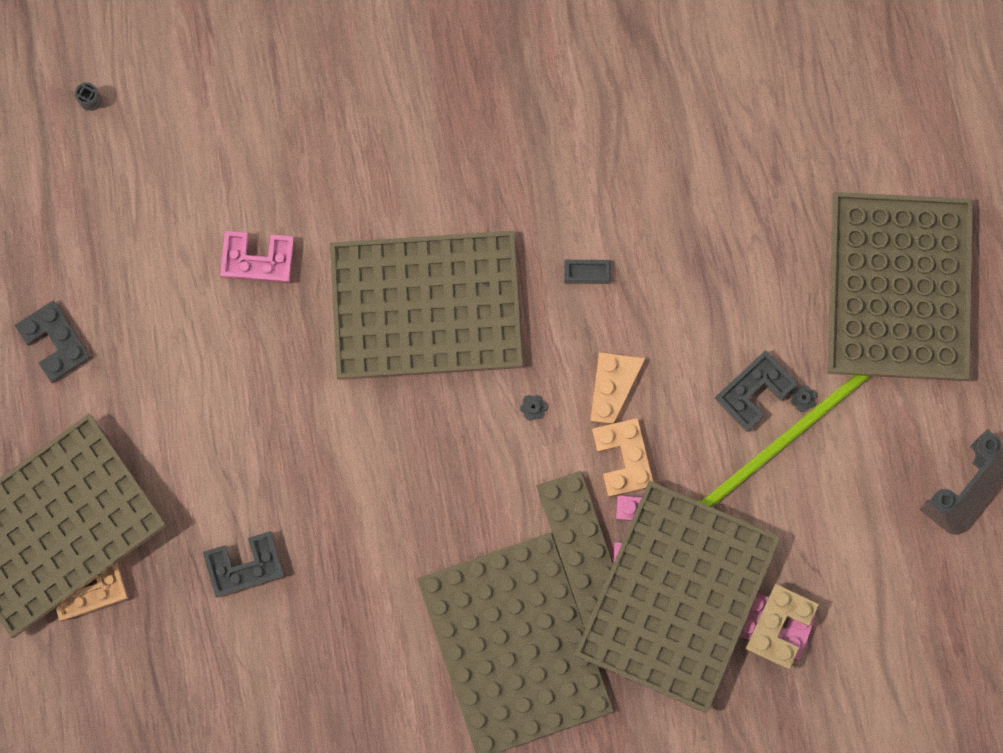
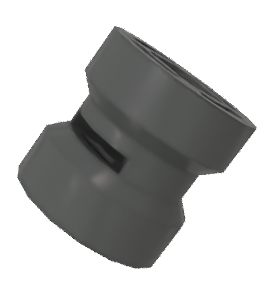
(92, 98)

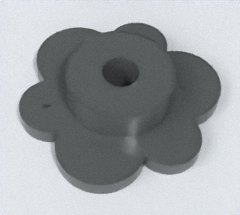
(803, 404)
(529, 413)

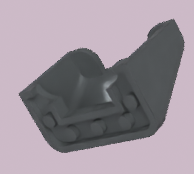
(957, 512)

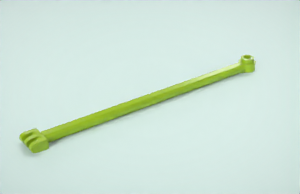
(782, 441)

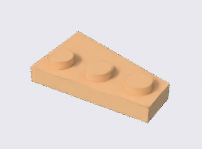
(612, 384)

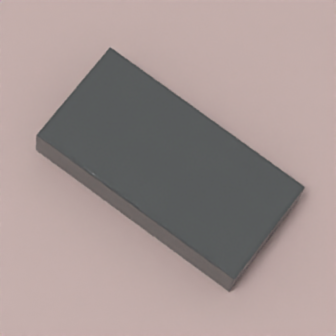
(587, 271)

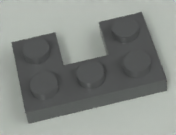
(70, 349)
(760, 372)
(231, 579)

